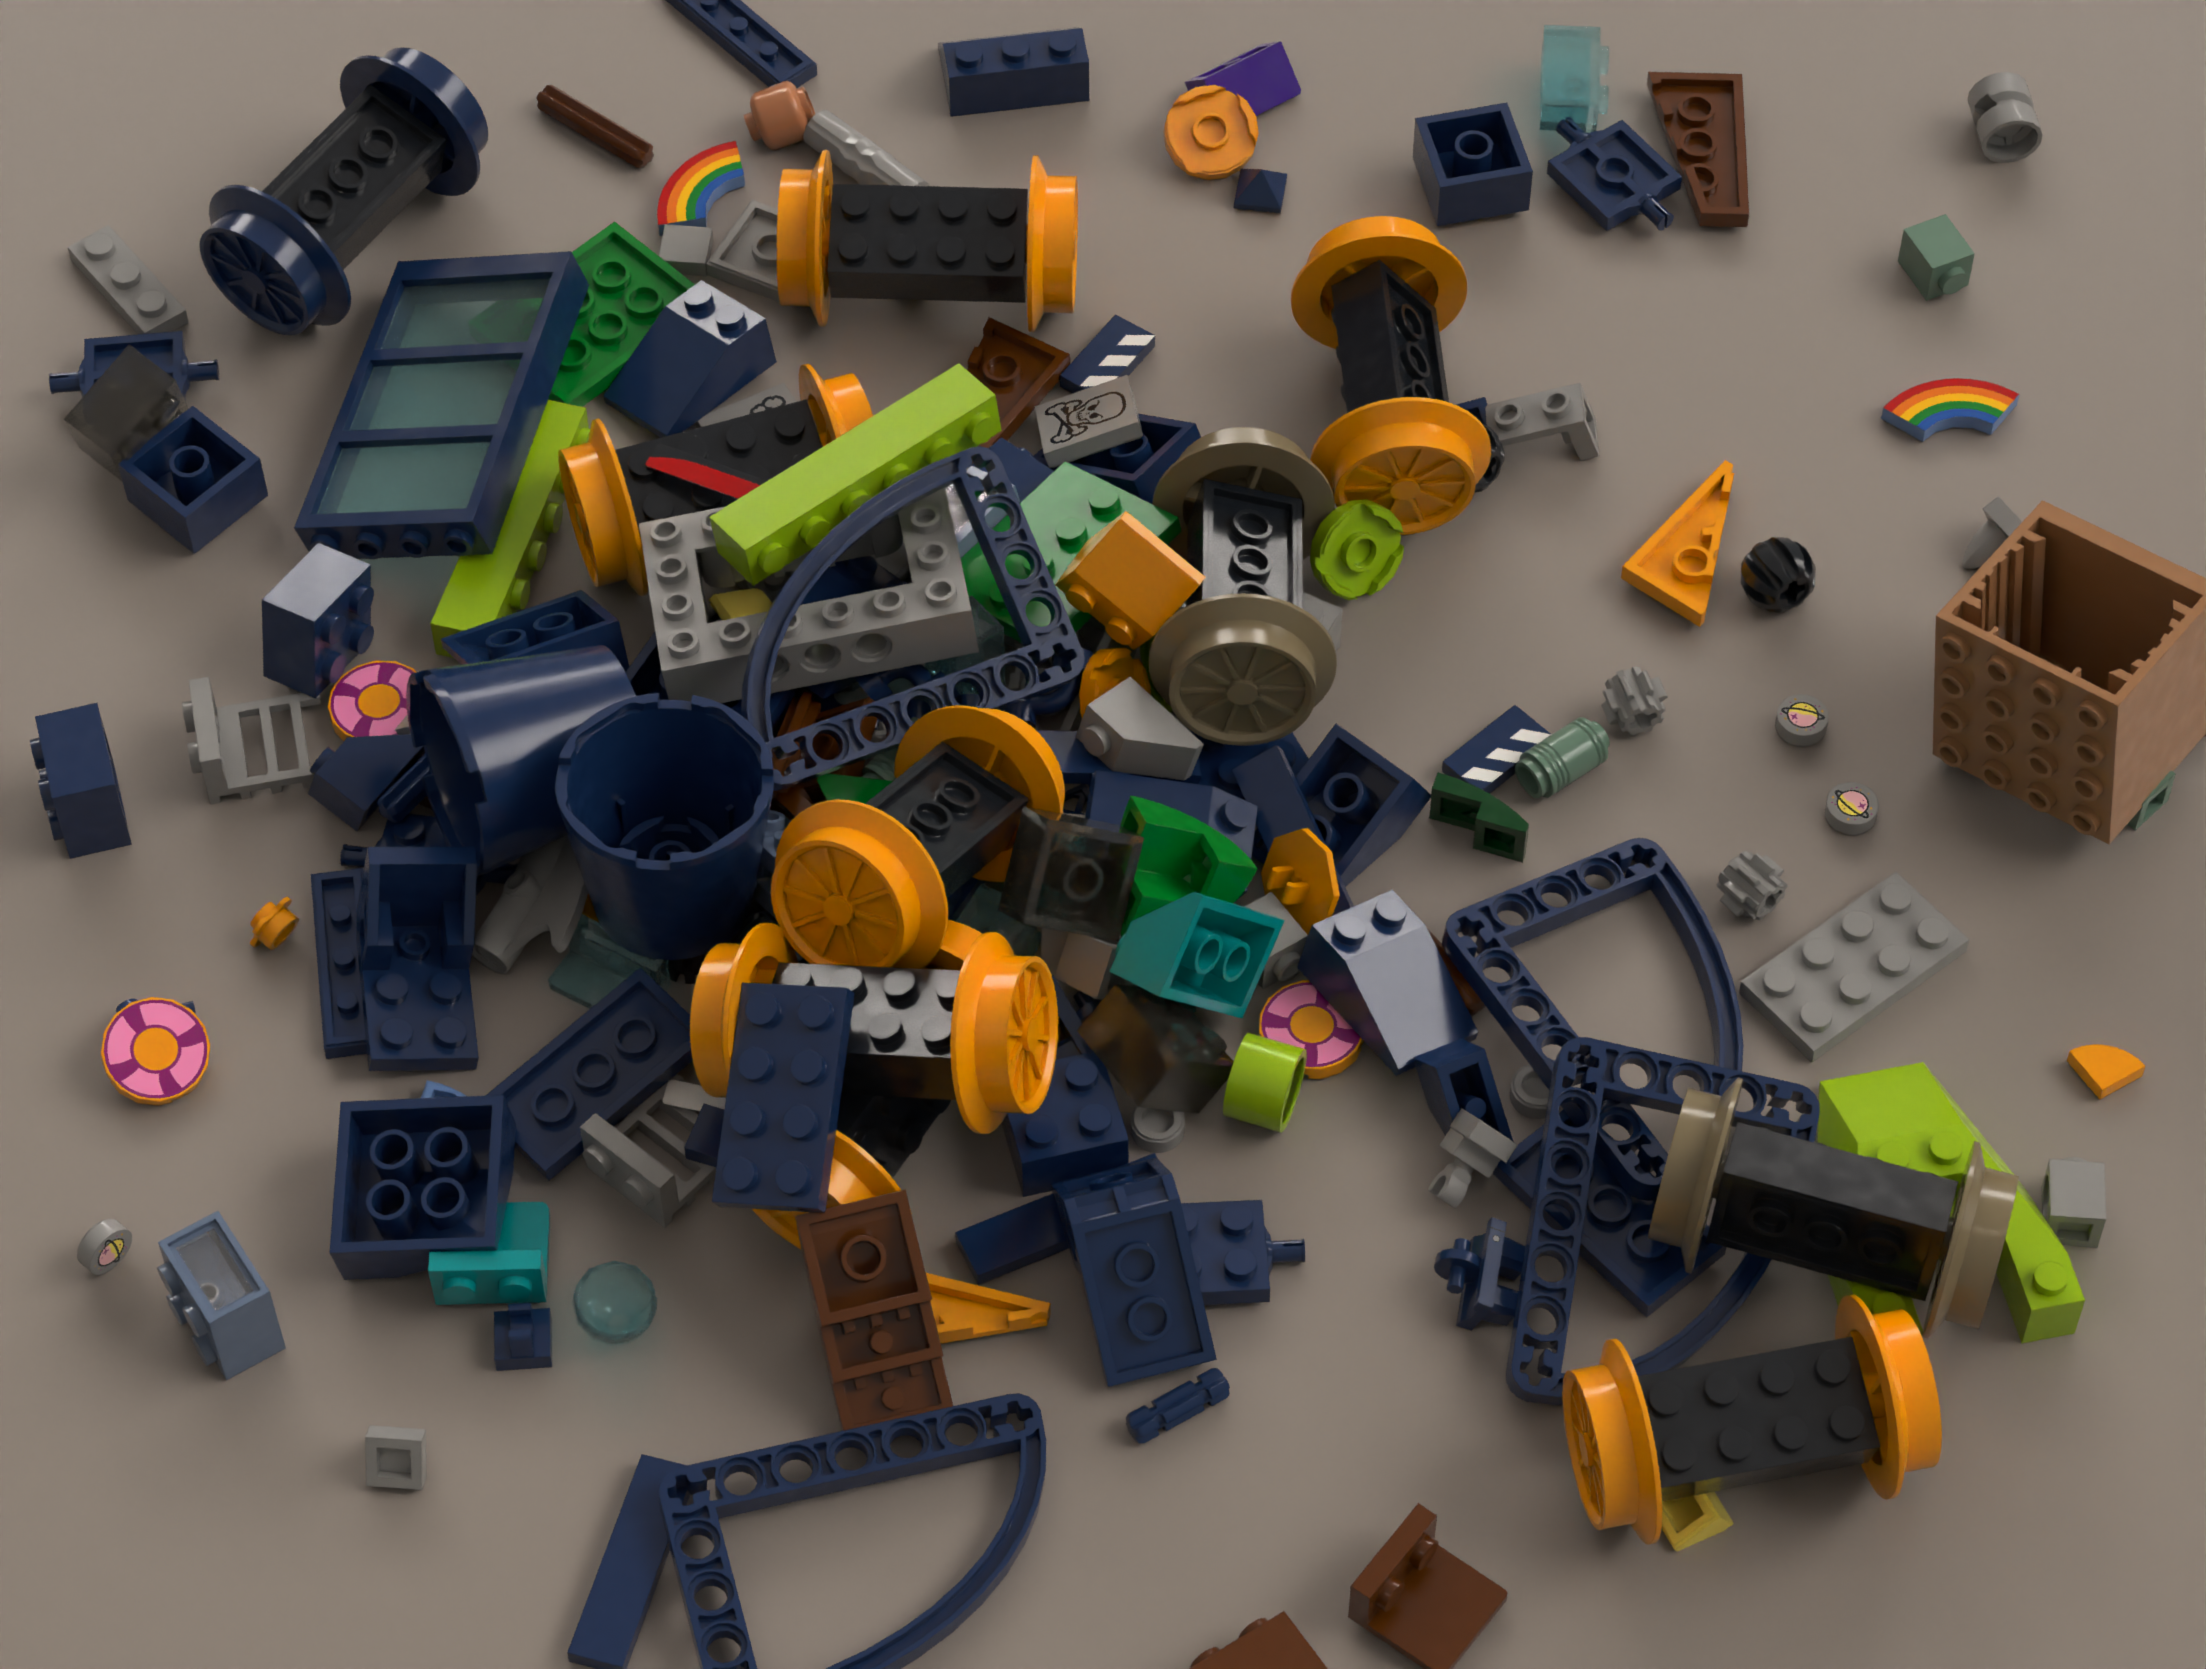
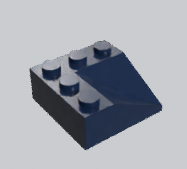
(419, 1181)

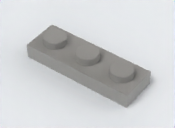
(127, 283)

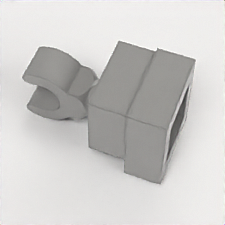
(1476, 1148)

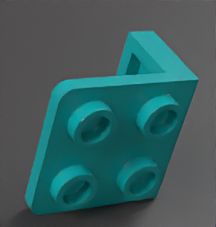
(507, 1275)

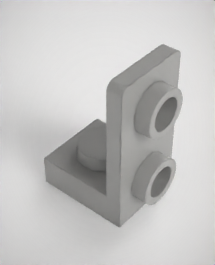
(1546, 414)

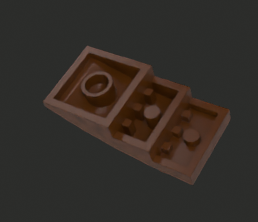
(873, 1310)

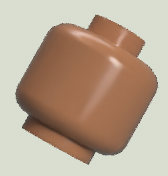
(779, 115)

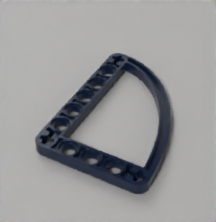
(985, 677)
(1494, 950)
(1605, 1082)
(827, 1478)

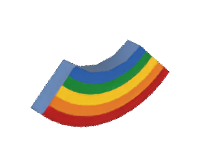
(698, 185)
(1950, 404)

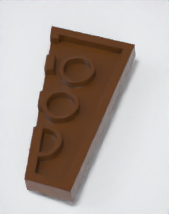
(1708, 141)
(1016, 371)

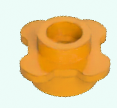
(273, 924)

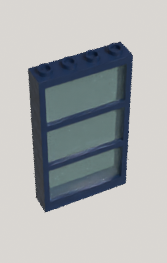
(444, 406)

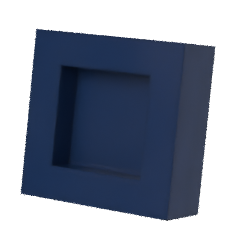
(522, 1337)

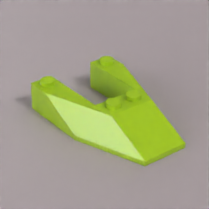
(1916, 1124)

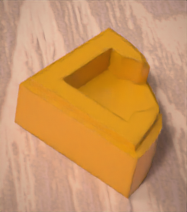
(2105, 1067)

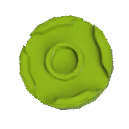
(1357, 549)

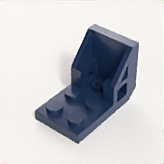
(417, 956)
(1135, 1270)

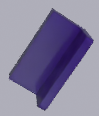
(1259, 76)

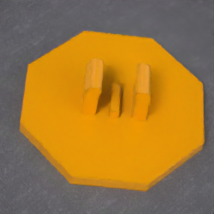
(1302, 877)

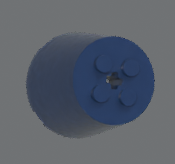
(498, 740)
(667, 820)

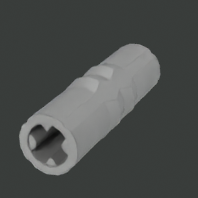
(856, 153)

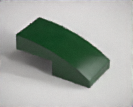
(1494, 823)

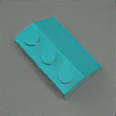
(1199, 952)

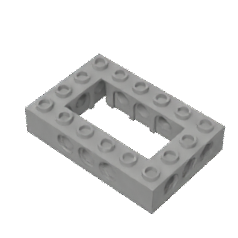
(825, 637)

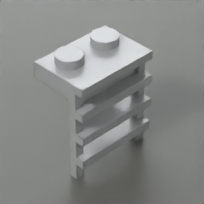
(221, 747)
(635, 1171)

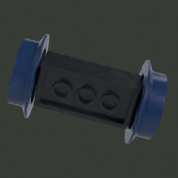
(287, 246)

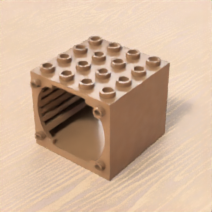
(2072, 671)

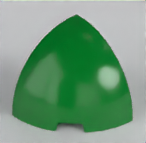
(1179, 859)

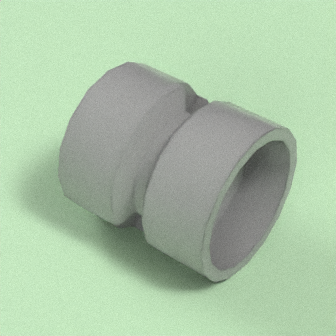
(2004, 117)

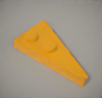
(1682, 555)
(977, 1311)

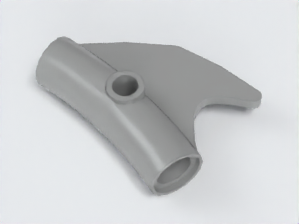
(537, 898)

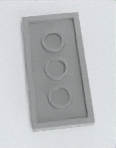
(1853, 966)

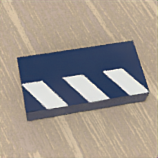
(1108, 356)
(1493, 752)

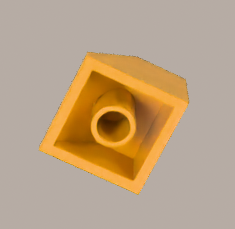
(1129, 581)

